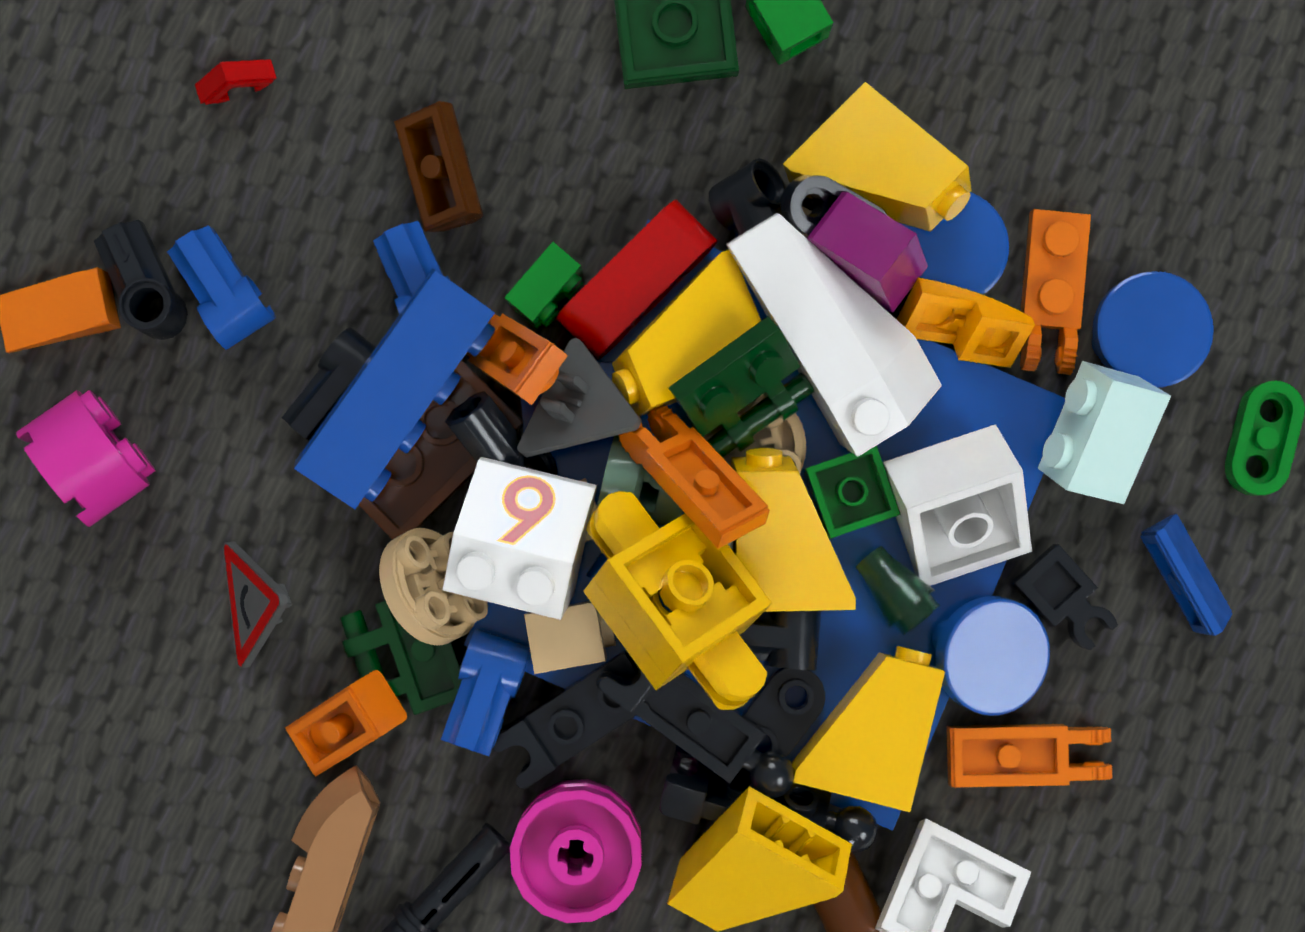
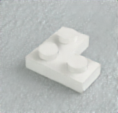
(950, 871)

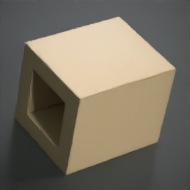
(568, 642)

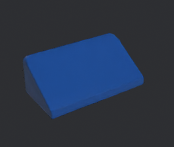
(1187, 576)

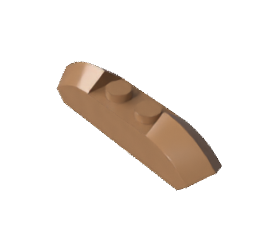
(335, 838)

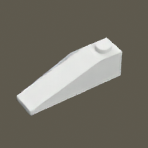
(851, 350)

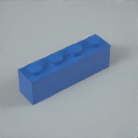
(394, 390)

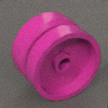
(568, 884)

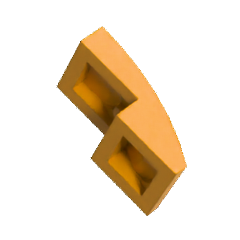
(975, 324)

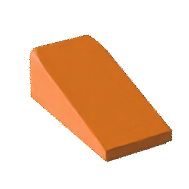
(58, 310)
(346, 722)

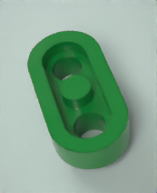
(1270, 442)

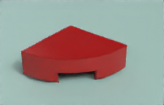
(234, 74)

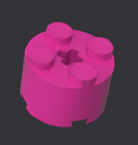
(84, 457)

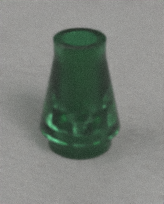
(897, 591)

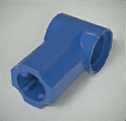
(406, 259)
(225, 295)
(489, 679)

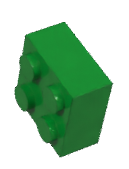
(545, 286)
(851, 492)

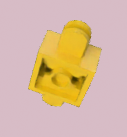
(703, 587)

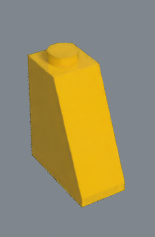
(885, 160)
(685, 334)
(792, 550)
(876, 733)
(758, 865)

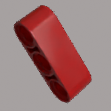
(637, 279)

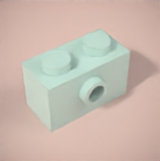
(1103, 432)

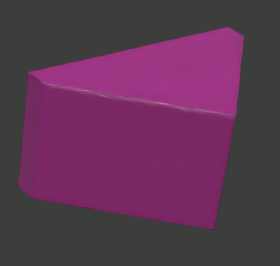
(870, 249)

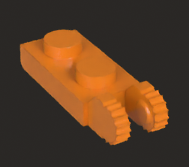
(1055, 283)
(519, 359)
(696, 477)
(1021, 755)

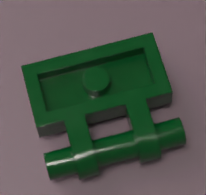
(735, 378)
(425, 670)

